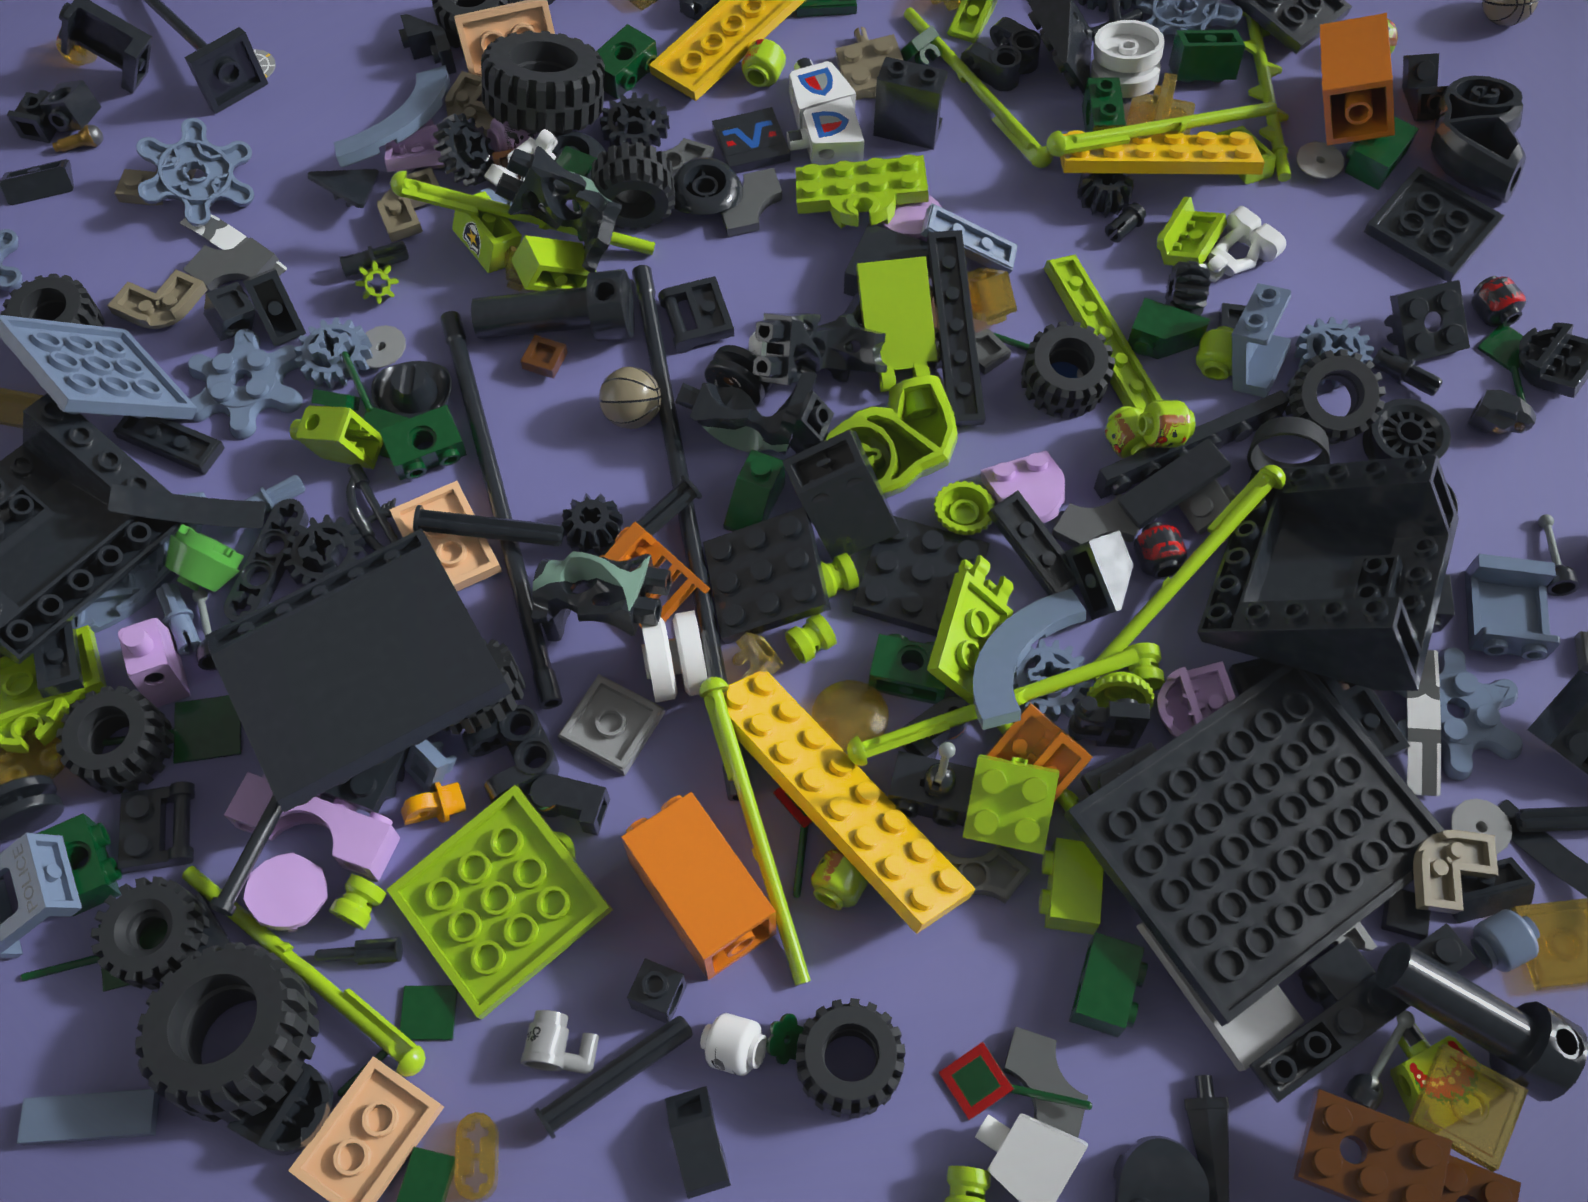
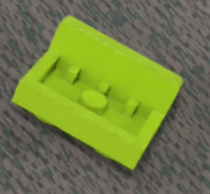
(1189, 234)

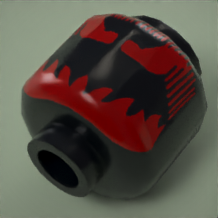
(1498, 301)
(1160, 550)

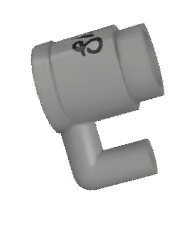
(548, 1041)

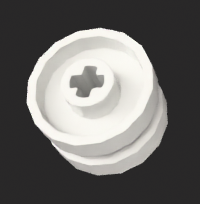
(1129, 52)
(674, 656)

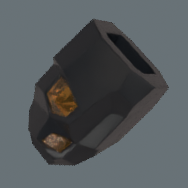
(1502, 413)

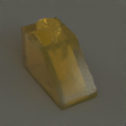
(991, 295)

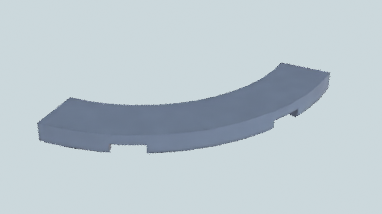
(410, 117)
(132, 590)
(1007, 648)

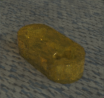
(466, 1155)

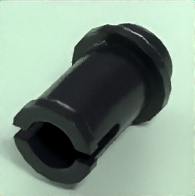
(1131, 217)

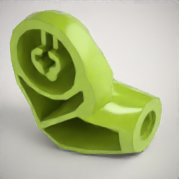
(909, 435)

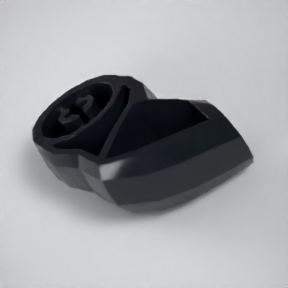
(1478, 137)

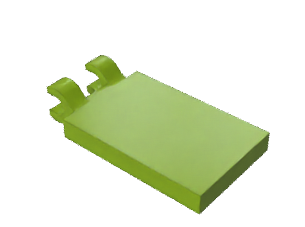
(898, 303)
(968, 620)

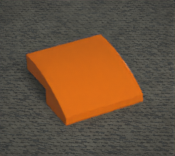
(1042, 745)

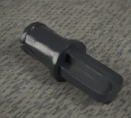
(383, 255)
(1407, 371)

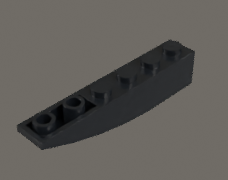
(1346, 1023)

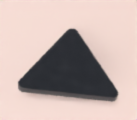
(349, 185)

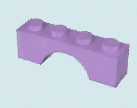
(359, 841)

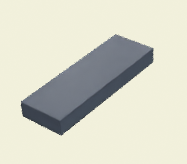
(979, 243)
(88, 1117)

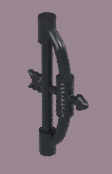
(360, 480)

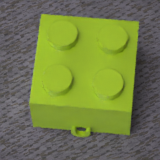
(1011, 803)

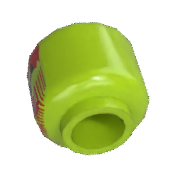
(763, 63)

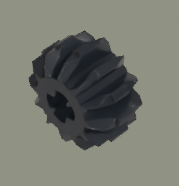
(1105, 192)
(1188, 286)
(591, 523)

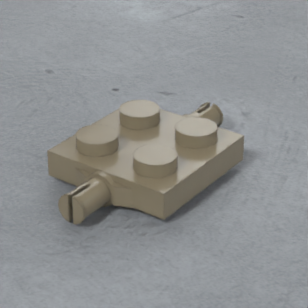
(863, 61)

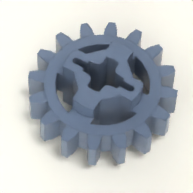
(1332, 337)
(321, 352)
(1048, 663)

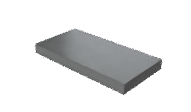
(1249, 1033)

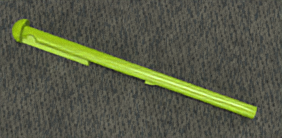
(1008, 124)
(1059, 144)
(472, 204)
(1266, 479)
(712, 692)
(860, 751)
(349, 1004)

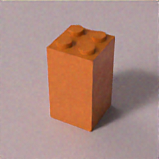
(1357, 79)
(699, 884)

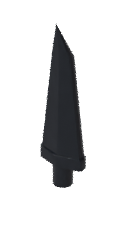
(1210, 1134)

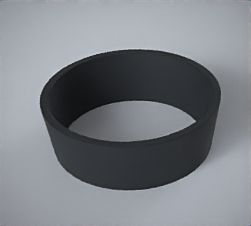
(1288, 426)

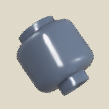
(1505, 940)

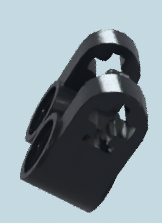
(1015, 55)
(522, 748)

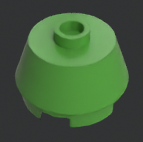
(201, 560)

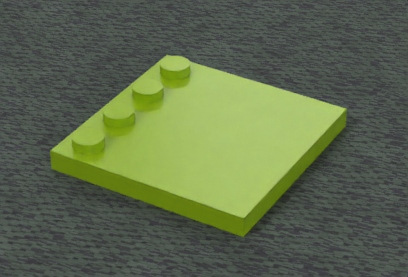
(498, 901)

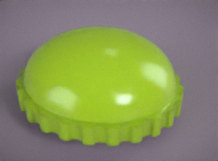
(963, 508)
(1119, 686)

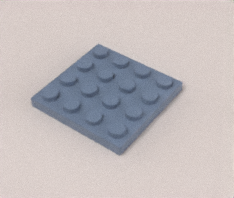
(94, 369)

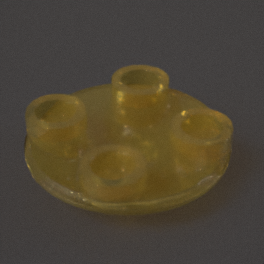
(851, 710)
(38, 761)

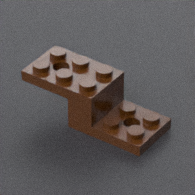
(1395, 1161)

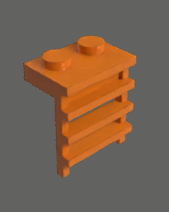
(637, 541)

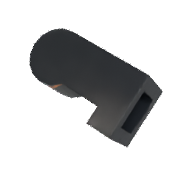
(928, 746)
(572, 798)

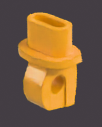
(440, 804)

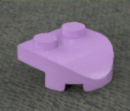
(414, 151)
(1036, 479)
(1193, 696)

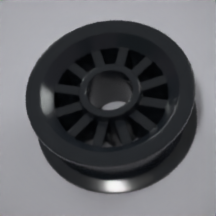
(1406, 430)

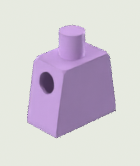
(149, 650)

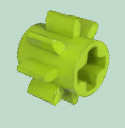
(368, 276)

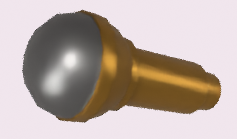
(88, 136)

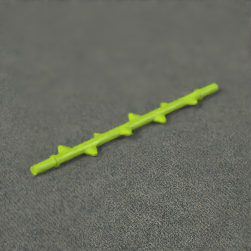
(1265, 93)

